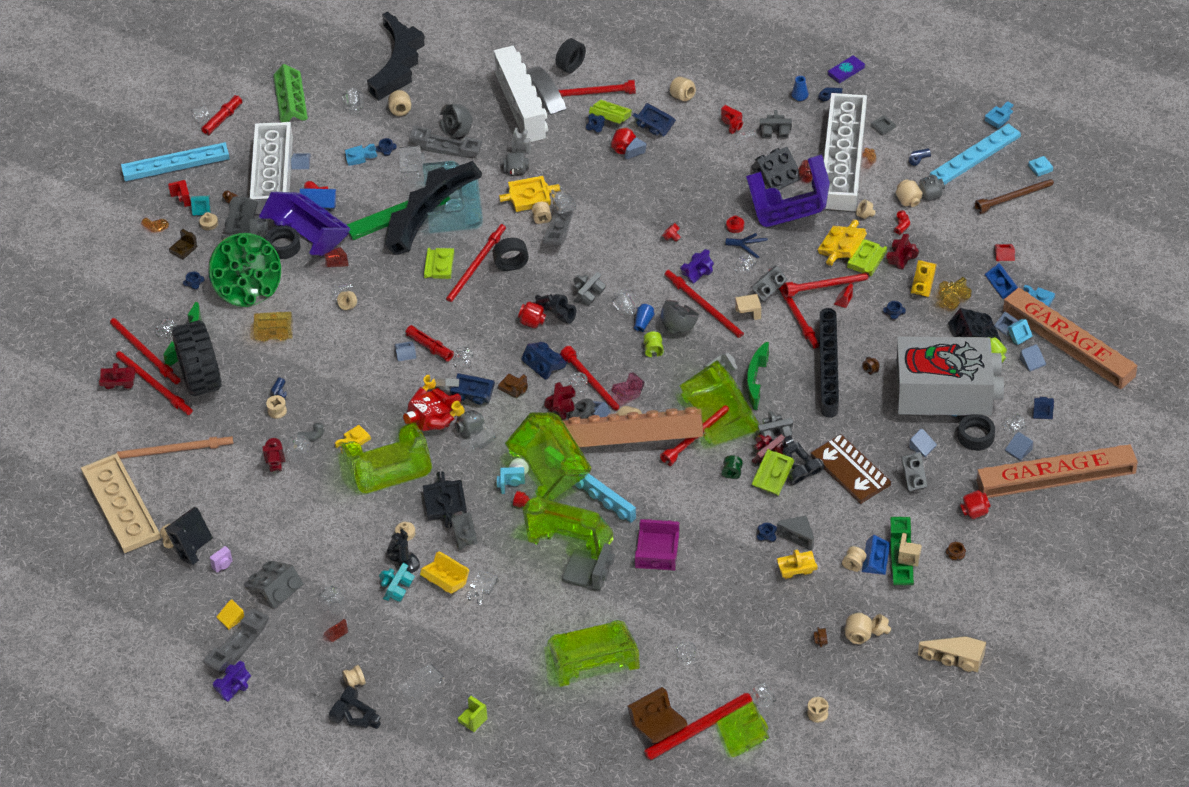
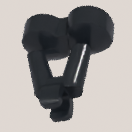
(559, 305)
(800, 472)
(398, 551)
(347, 700)

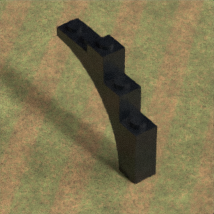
(405, 56)
(439, 185)

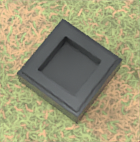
(883, 125)

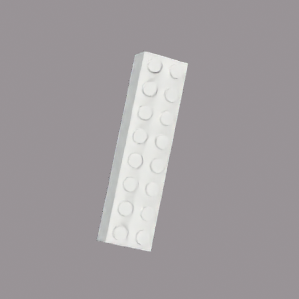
(844, 149)

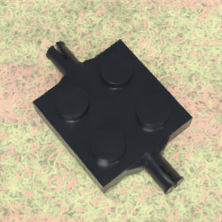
(444, 499)

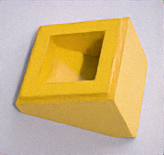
(230, 615)

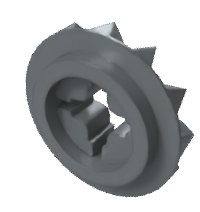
(585, 406)

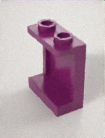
(657, 544)

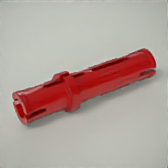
(226, 110)
(435, 346)

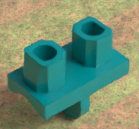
(388, 578)

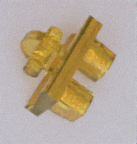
(950, 291)

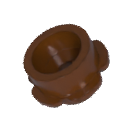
(871, 363)
(956, 546)
(820, 636)

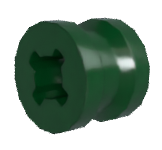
(732, 467)

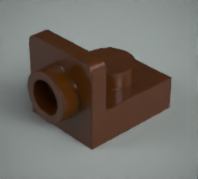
(513, 385)

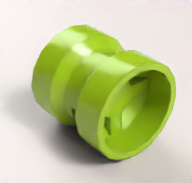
(653, 343)

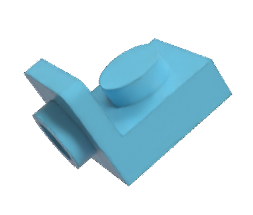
(510, 476)

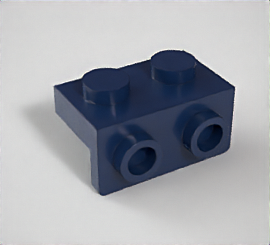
(654, 119)
(542, 359)
(474, 388)

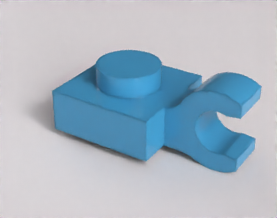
(999, 116)

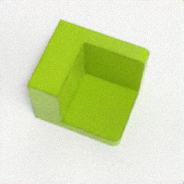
(474, 715)

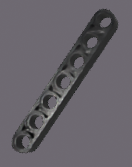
(829, 362)

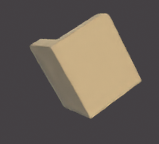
(749, 304)
(909, 552)

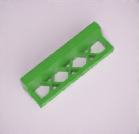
(285, 94)

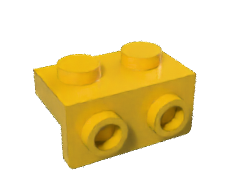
(445, 573)

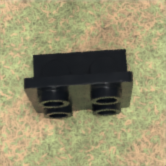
(972, 324)
(188, 535)

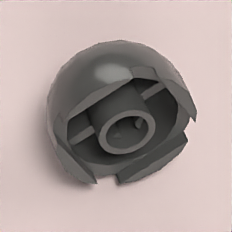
(456, 117)
(678, 317)

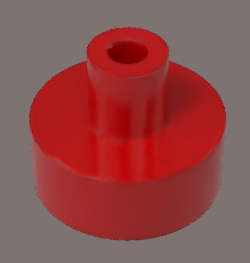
(735, 224)
(671, 232)

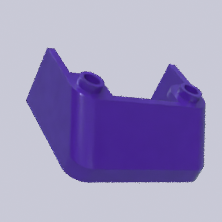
(773, 210)
(307, 218)

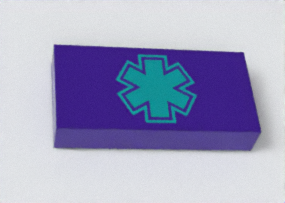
(846, 69)

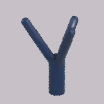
(741, 242)

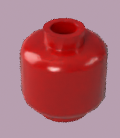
(622, 139)
(531, 314)
(975, 504)

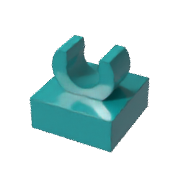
(200, 205)

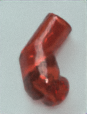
(805, 171)

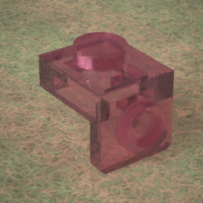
(630, 389)

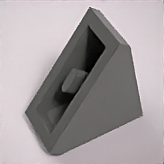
(797, 531)

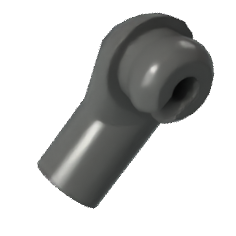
(317, 432)

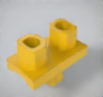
(923, 278)
(797, 564)

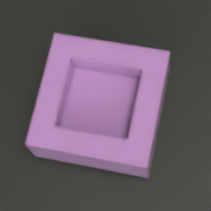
(221, 559)

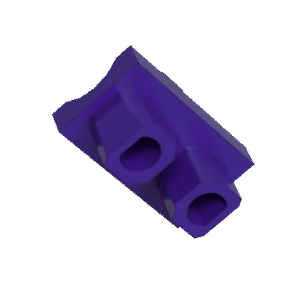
(700, 265)
(235, 680)

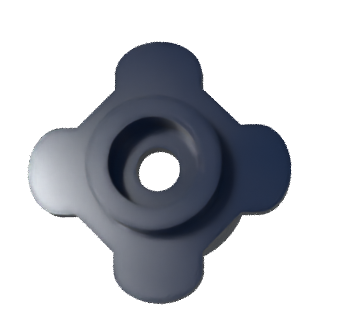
(597, 127)
(386, 146)
(193, 276)
(894, 309)
(767, 527)

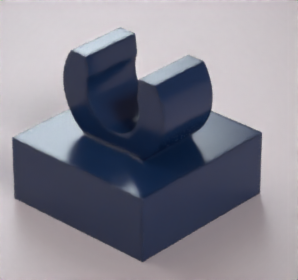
(1043, 408)

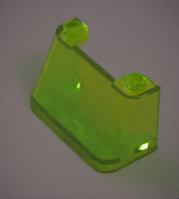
(712, 390)
(550, 453)
(389, 463)
(550, 517)
(592, 649)

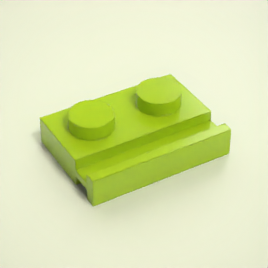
(610, 111)
(867, 257)
(439, 263)
(773, 472)

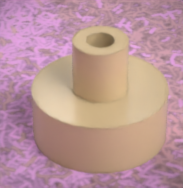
(865, 209)
(208, 221)
(347, 300)
(408, 527)
(880, 625)

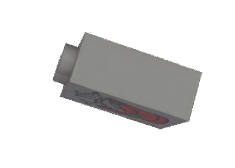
(947, 376)

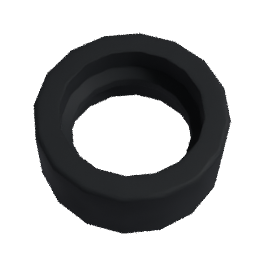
(570, 55)
(284, 232)
(505, 246)
(976, 443)

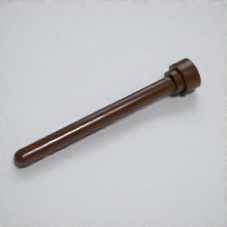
(985, 204)

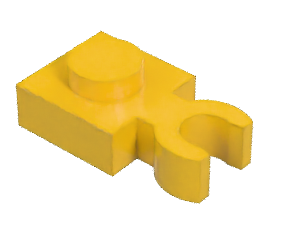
(356, 434)

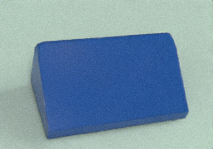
(323, 197)
(1001, 281)
(877, 555)

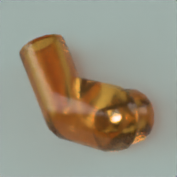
(870, 154)
(155, 226)

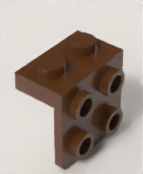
(655, 716)

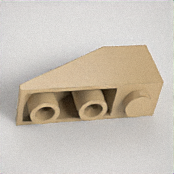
(959, 651)

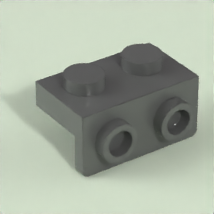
(240, 213)

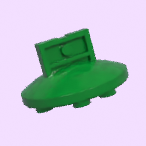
(244, 269)

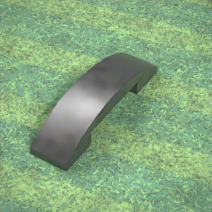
(547, 90)
(443, 145)
(558, 228)
(239, 642)

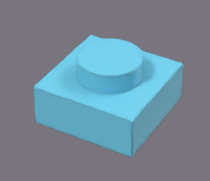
(1040, 166)
(1020, 331)

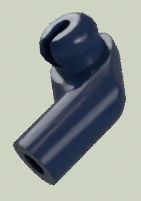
(825, 94)
(917, 156)
(277, 388)

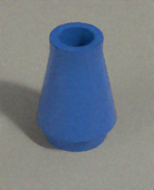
(800, 89)
(643, 317)

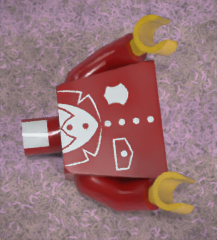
(429, 410)

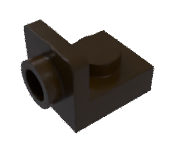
(184, 245)

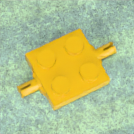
(527, 192)
(842, 242)

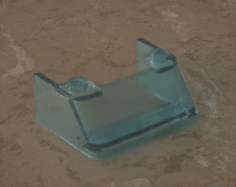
(460, 213)

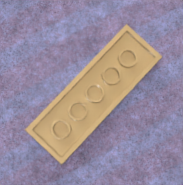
(120, 503)

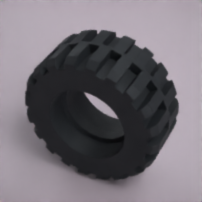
(196, 358)

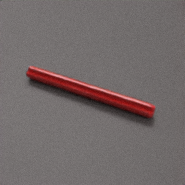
(697, 726)

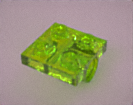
(743, 729)

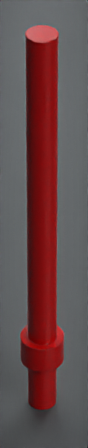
(493, 239)
(681, 284)
(807, 331)
(164, 369)
(176, 401)

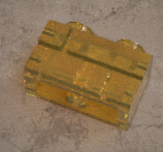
(273, 326)

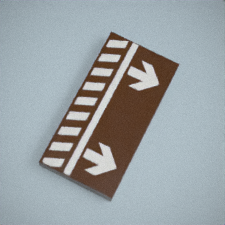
(851, 469)

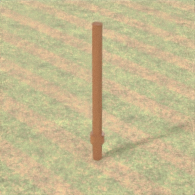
(212, 442)

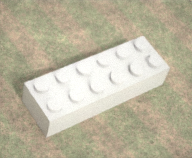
(520, 93)
(271, 161)

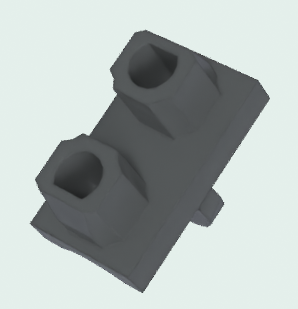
(775, 122)
(769, 283)
(585, 287)
(775, 424)
(914, 471)
(463, 529)

